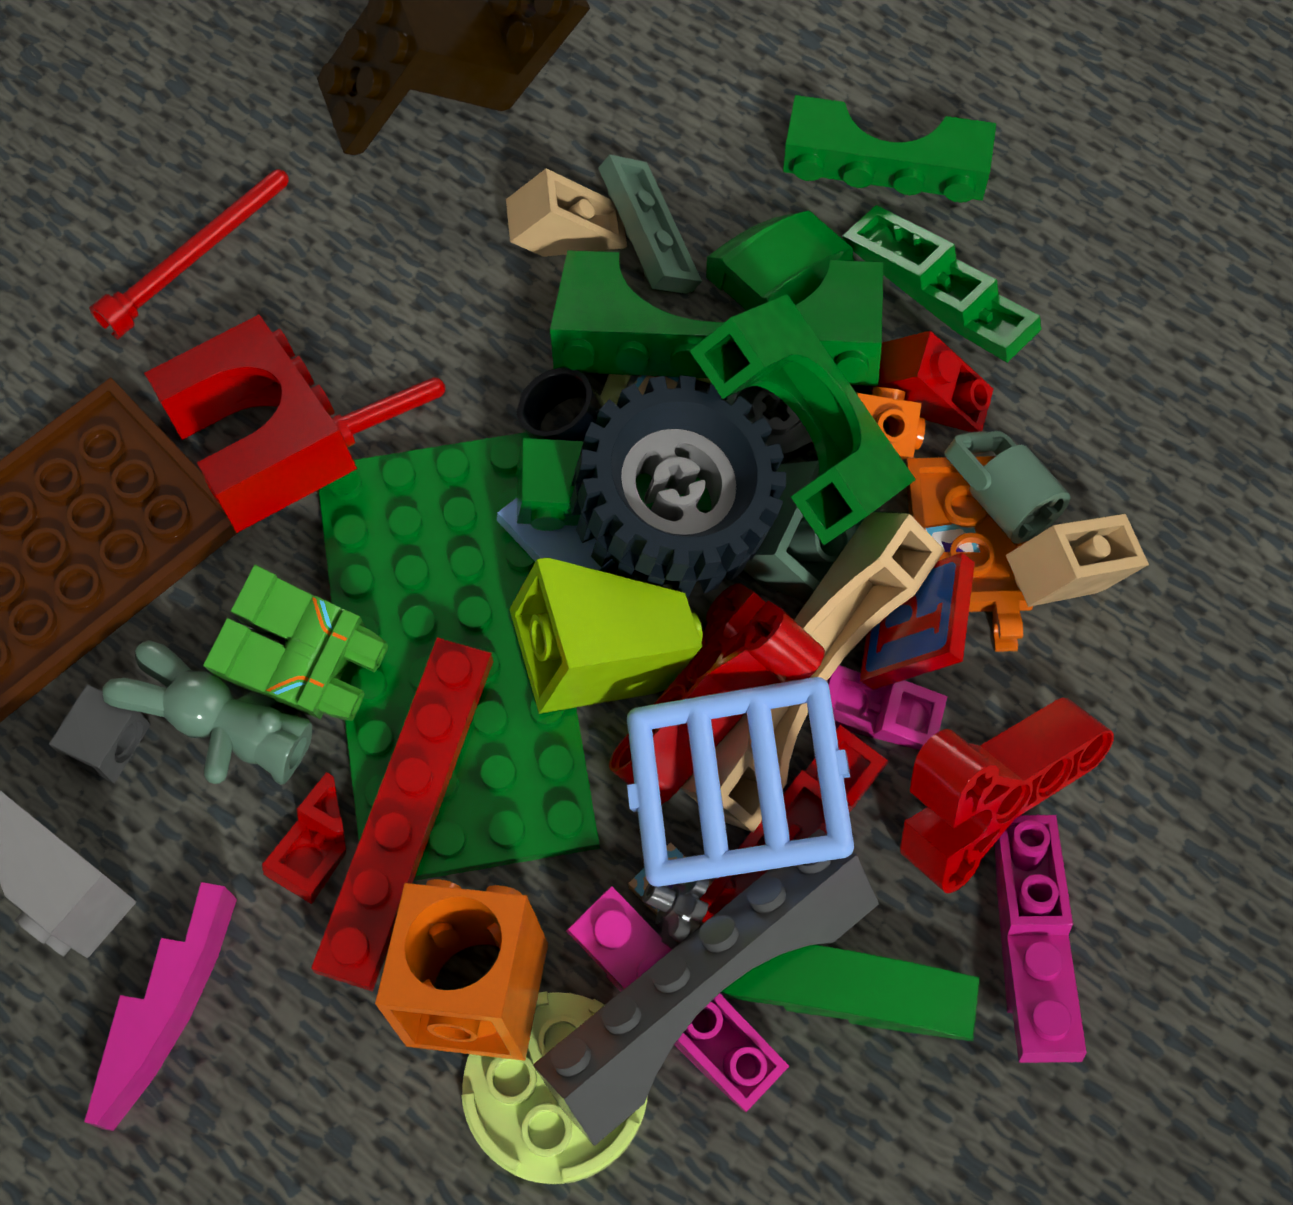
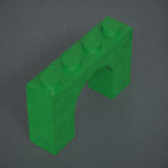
(782, 354)

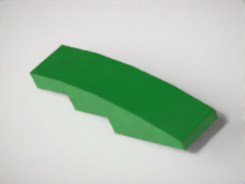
(945, 286)
(865, 991)

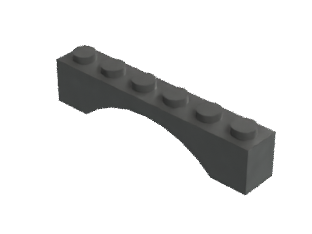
(613, 1057)

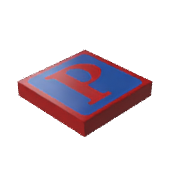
(924, 630)

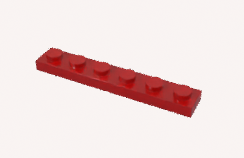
(403, 814)

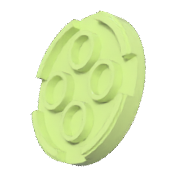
(519, 1117)

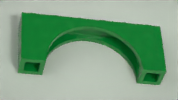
(611, 330)

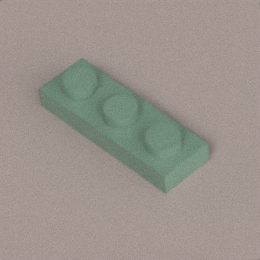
(649, 225)

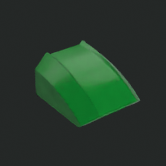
(776, 259)

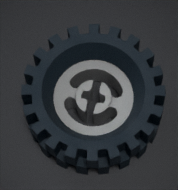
(676, 440)

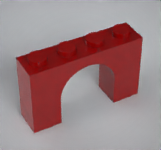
(284, 458)

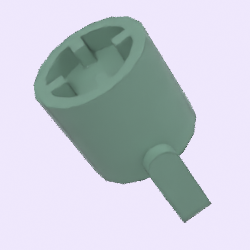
(1011, 486)

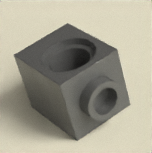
(99, 735)

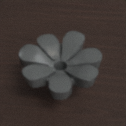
(676, 908)

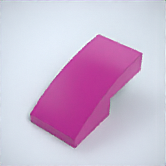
(893, 713)

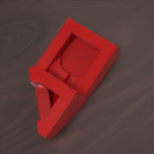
(312, 846)

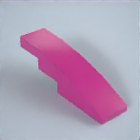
(149, 1027)

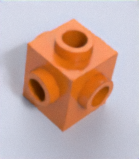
(898, 417)

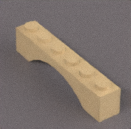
(866, 583)

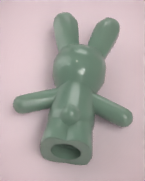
(204, 708)

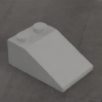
(57, 890)

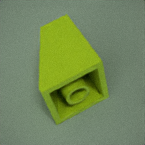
(600, 635)

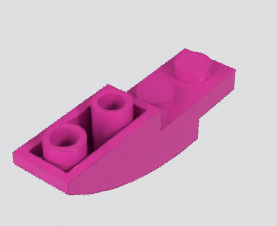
(1036, 942)
(717, 1038)

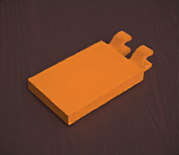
(943, 498)

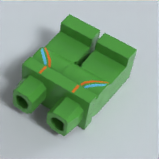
(315, 653)

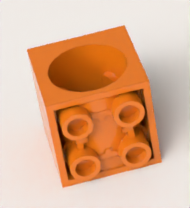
(480, 1019)

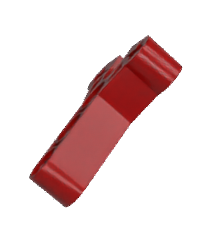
(742, 648)
(983, 788)

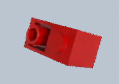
(936, 378)

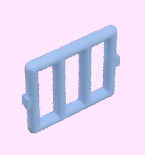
(778, 849)

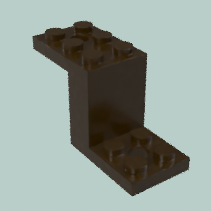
(442, 48)

